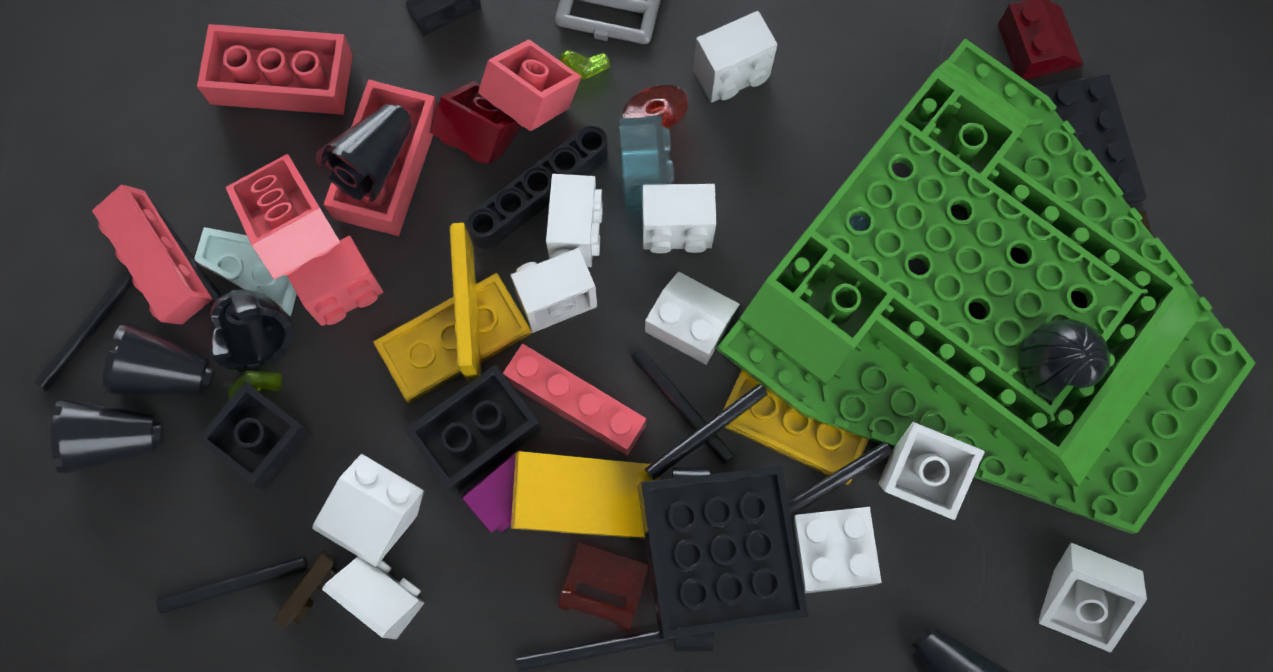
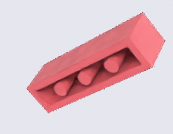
(151, 255)
(575, 400)

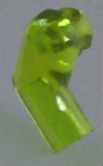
(583, 65)
(258, 380)

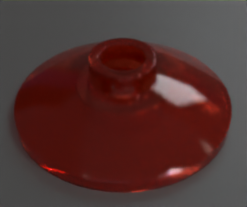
(659, 100)

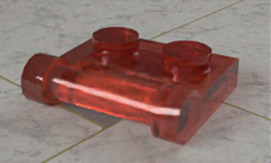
(607, 573)

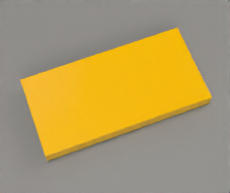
(465, 302)
(424, 349)
(793, 435)
(577, 495)

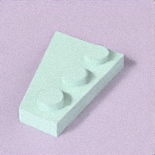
(236, 261)

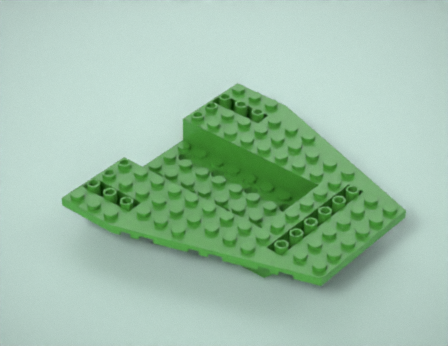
(875, 347)

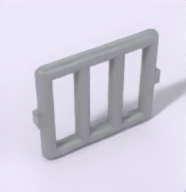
(604, 30)

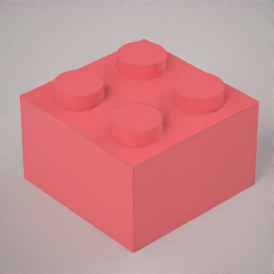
(529, 84)
(336, 283)

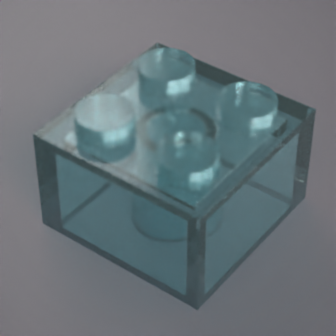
(643, 157)

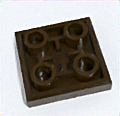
(299, 601)

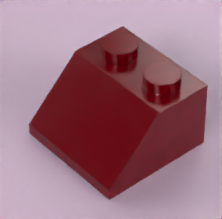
(1038, 39)
(473, 124)

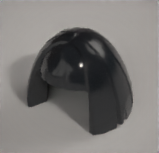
(249, 331)
(1061, 356)

